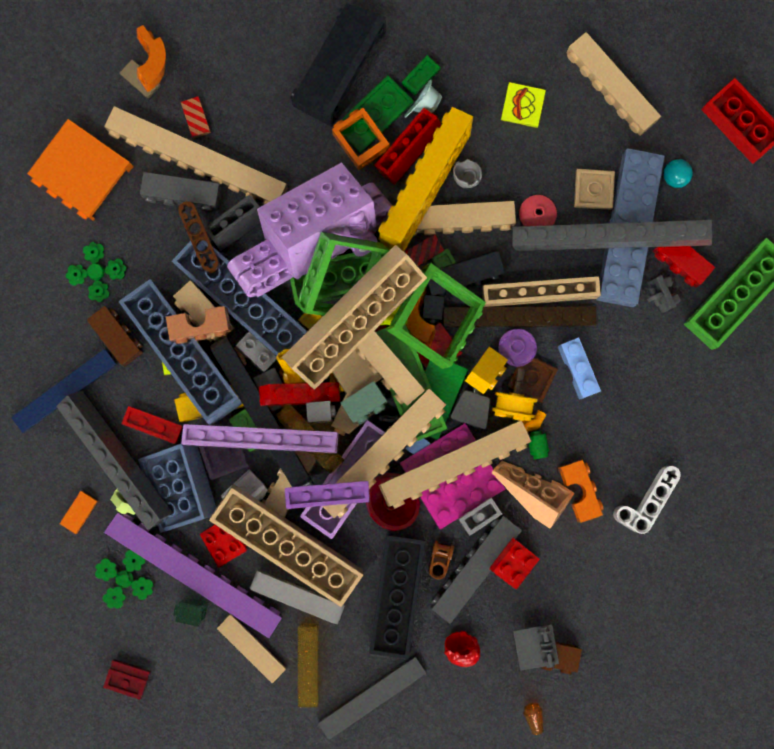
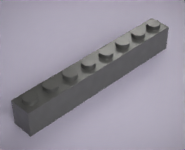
(114, 459)

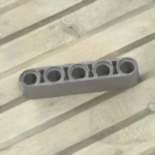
(296, 596)

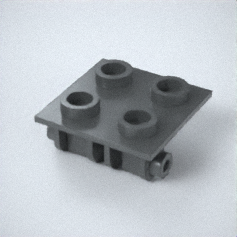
(536, 647)

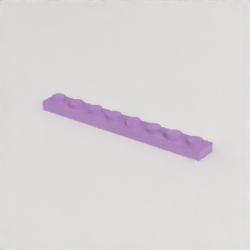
(260, 438)

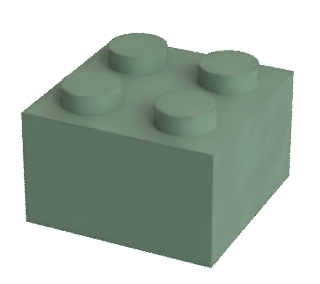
(364, 403)

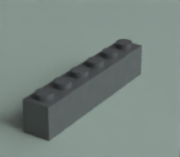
(474, 570)

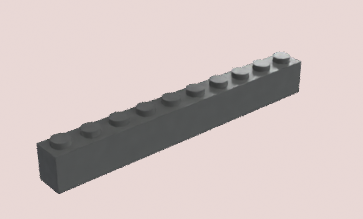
(613, 235)

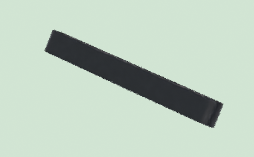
(261, 415)

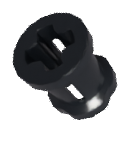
(388, 419)

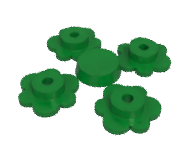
(96, 272)
(123, 579)

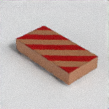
(195, 117)

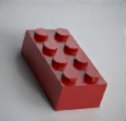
(742, 120)

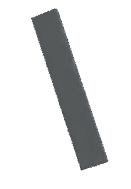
(372, 697)

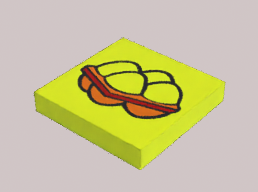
(523, 105)

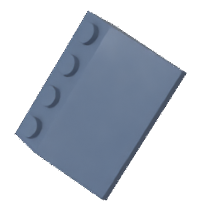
(181, 483)

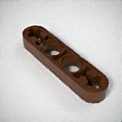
(198, 237)

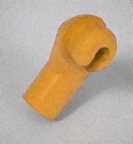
(535, 423)

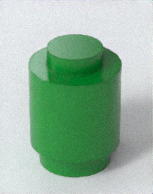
(538, 445)

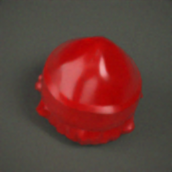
(462, 649)

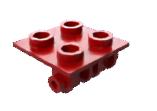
(222, 545)

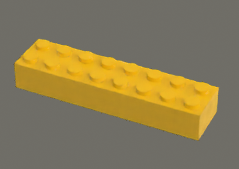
(427, 180)

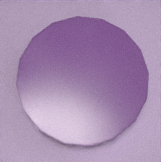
(517, 347)

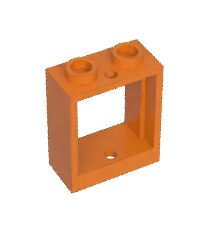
(371, 154)

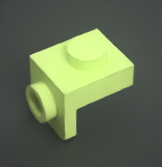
(121, 504)

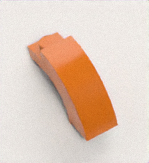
(154, 68)
(417, 326)

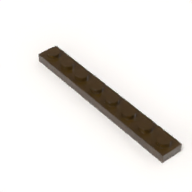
(523, 316)

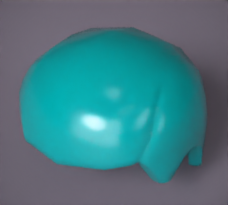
(678, 173)

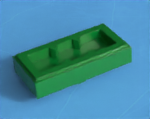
(421, 75)

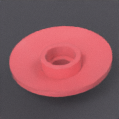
(528, 211)

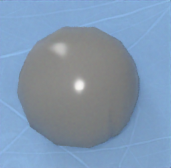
(467, 173)

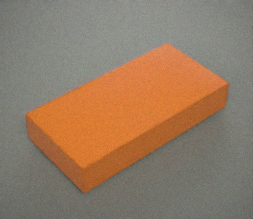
(79, 512)

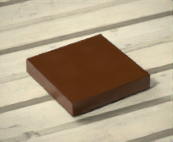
(536, 379)

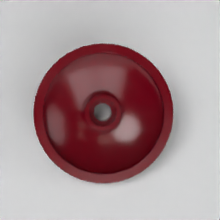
(386, 516)

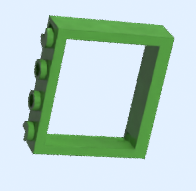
(320, 263)
(467, 326)

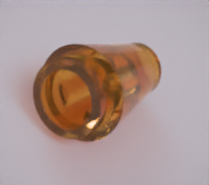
(534, 718)

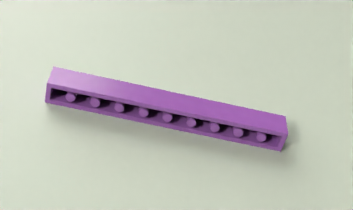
(193, 575)

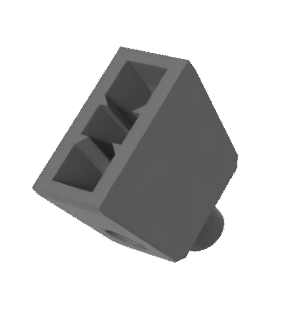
(472, 409)

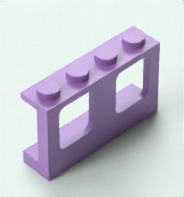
(327, 494)

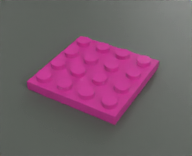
(462, 495)

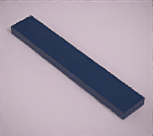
(71, 384)

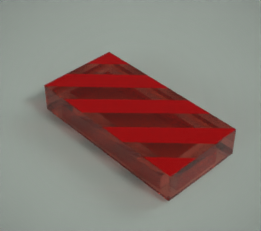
(425, 250)

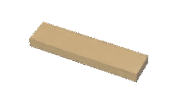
(251, 648)

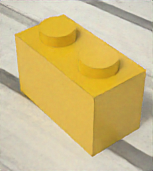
(486, 370)

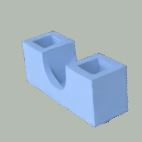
(582, 373)

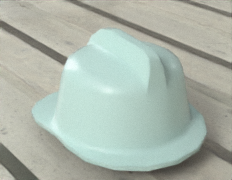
(428, 99)

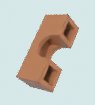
(216, 323)

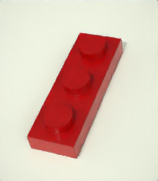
(152, 425)

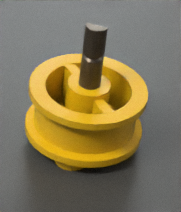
(515, 404)

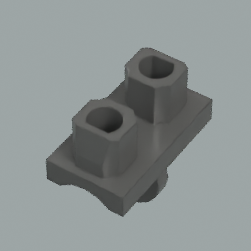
(661, 293)

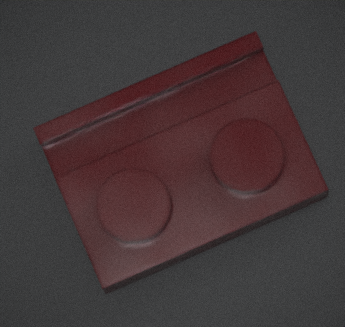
(126, 679)

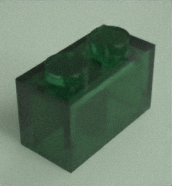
(190, 611)

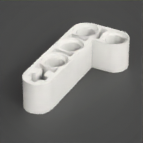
(651, 496)

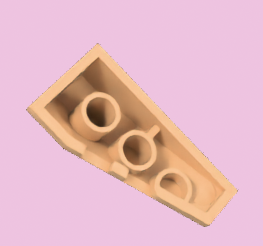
(539, 497)

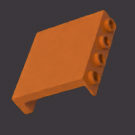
(78, 169)

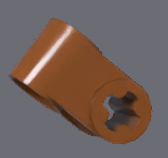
(440, 558)

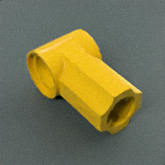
(289, 374)

